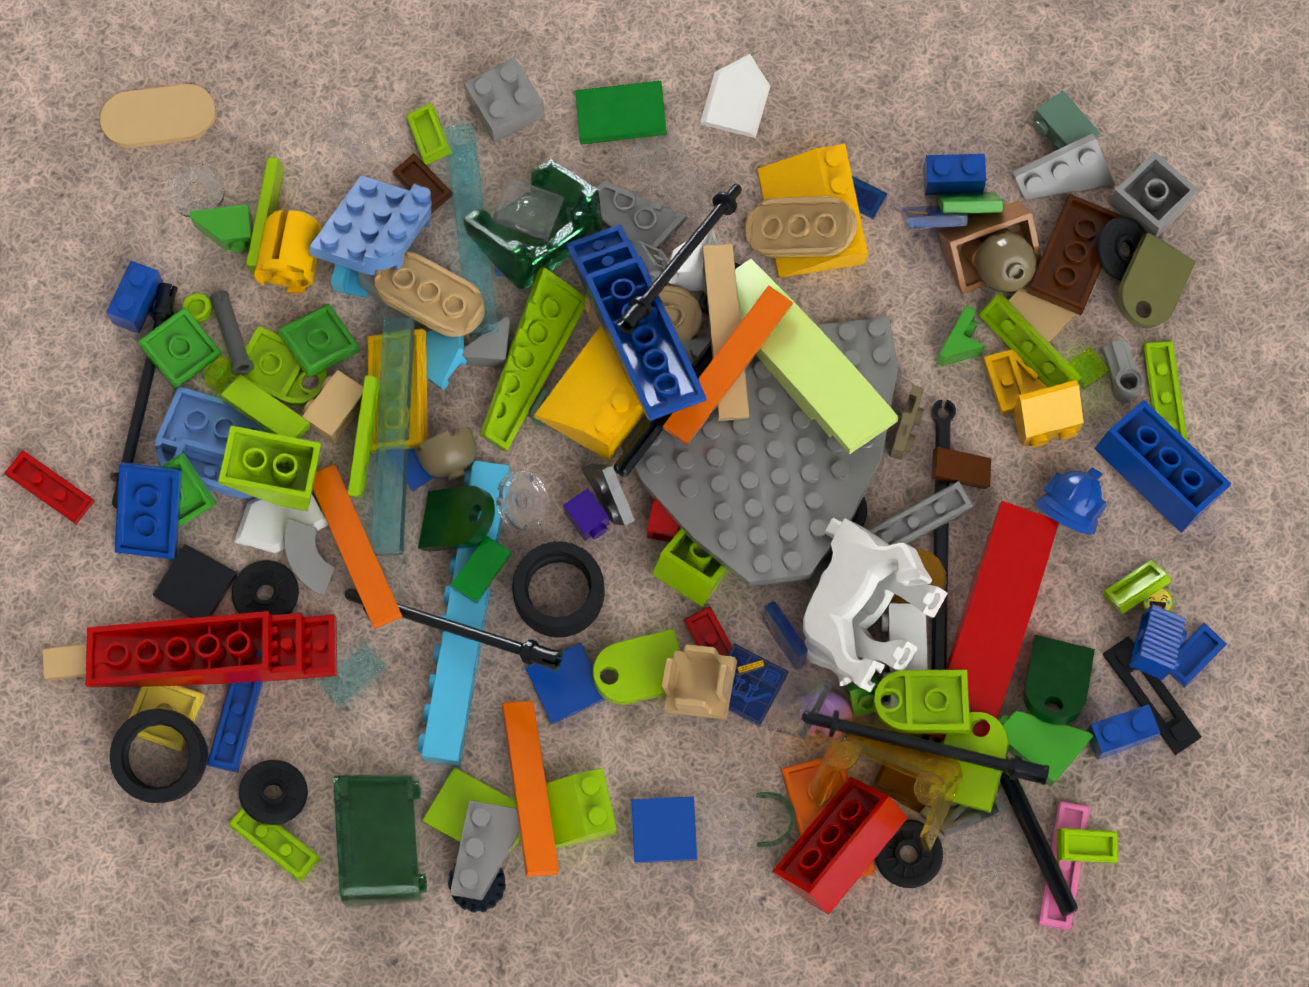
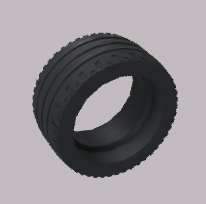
(554, 553)
(120, 761)

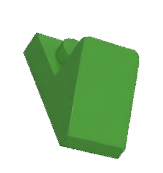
(959, 344)

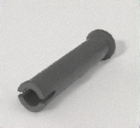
(231, 334)

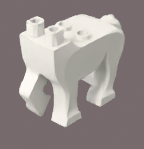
(853, 597)

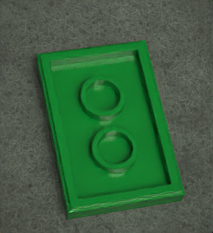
(620, 112)

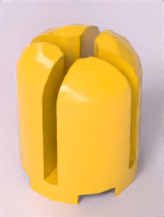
(285, 250)

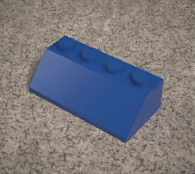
(1162, 466)

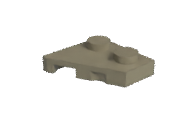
(911, 415)

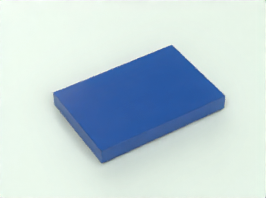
(148, 510)

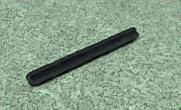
(653, 428)
(1039, 845)

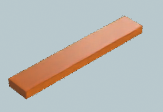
(730, 363)
(355, 547)
(530, 789)

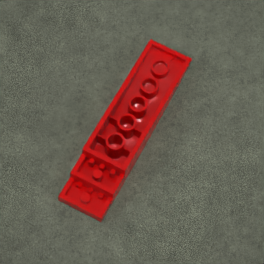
(1000, 607)
(209, 650)

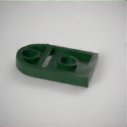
(452, 518)
(1057, 675)

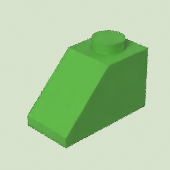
(226, 226)

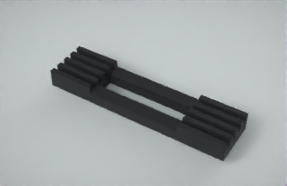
(1179, 731)

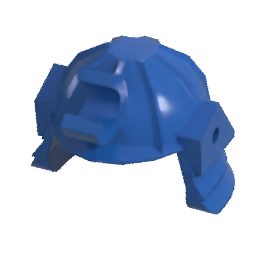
(1074, 500)

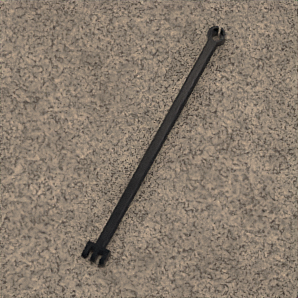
(941, 546)

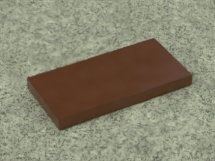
(1071, 257)

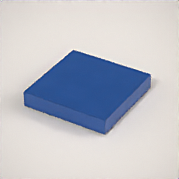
(568, 687)
(664, 830)

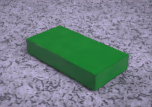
(481, 569)

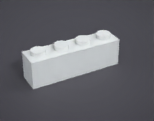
(906, 624)

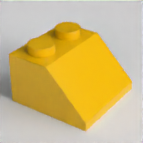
(1049, 414)

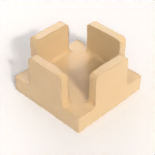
(699, 682)

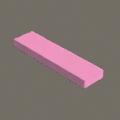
(1071, 817)

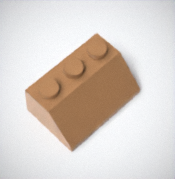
(963, 242)

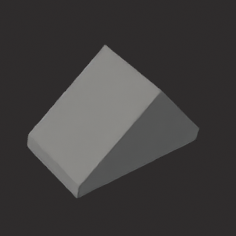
(490, 349)

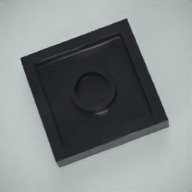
(195, 583)

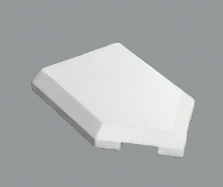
(737, 98)
(265, 523)

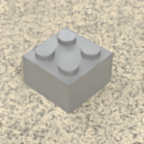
(504, 99)
(1154, 195)

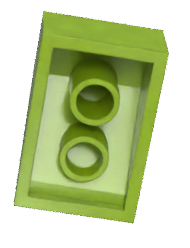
(270, 467)
(689, 569)
(580, 808)

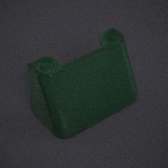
(520, 254)
(377, 839)

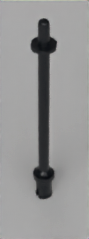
(641, 307)
(159, 313)
(529, 651)
(1013, 767)

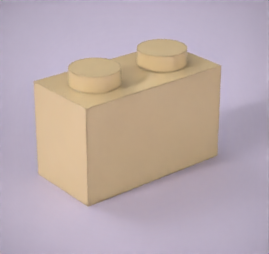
(334, 406)

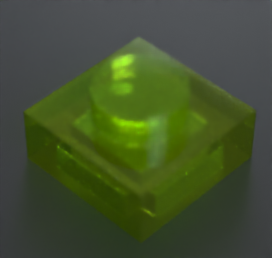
(1089, 367)
(218, 374)

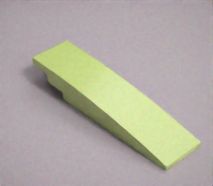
(815, 369)

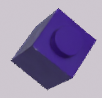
(587, 515)

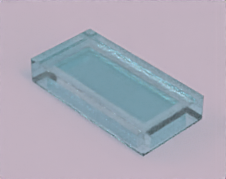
(353, 675)

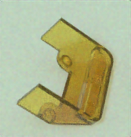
(935, 775)

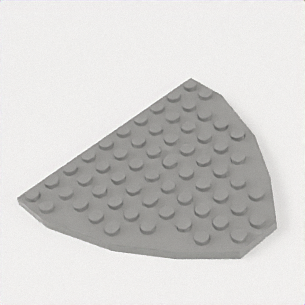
(770, 483)

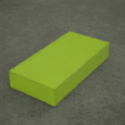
(429, 134)
(1136, 586)
(1087, 845)

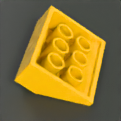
(815, 174)
(593, 400)

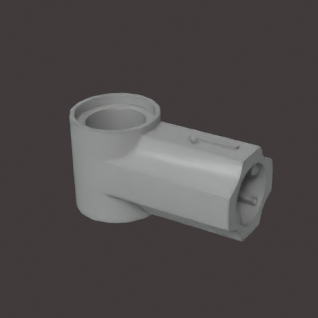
(1122, 369)

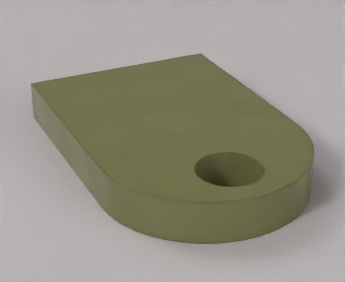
(1154, 280)

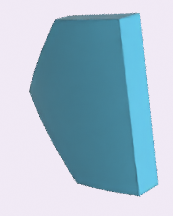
(443, 357)

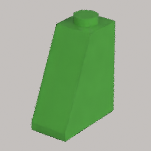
(1044, 742)

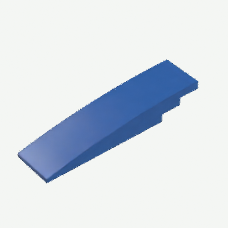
(653, 352)

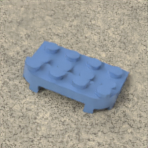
(373, 226)
(200, 429)

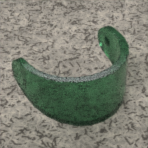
(790, 809)

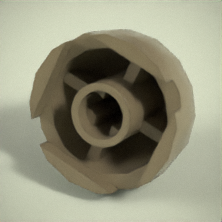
(1005, 262)
(448, 454)

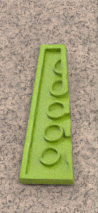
(539, 339)

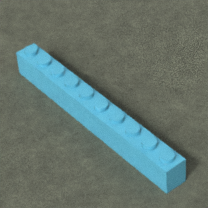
(456, 655)

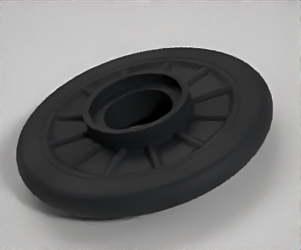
(1109, 242)
(265, 573)
(269, 810)
(909, 873)

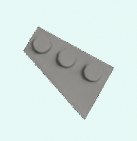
(1065, 170)
(639, 217)
(484, 844)

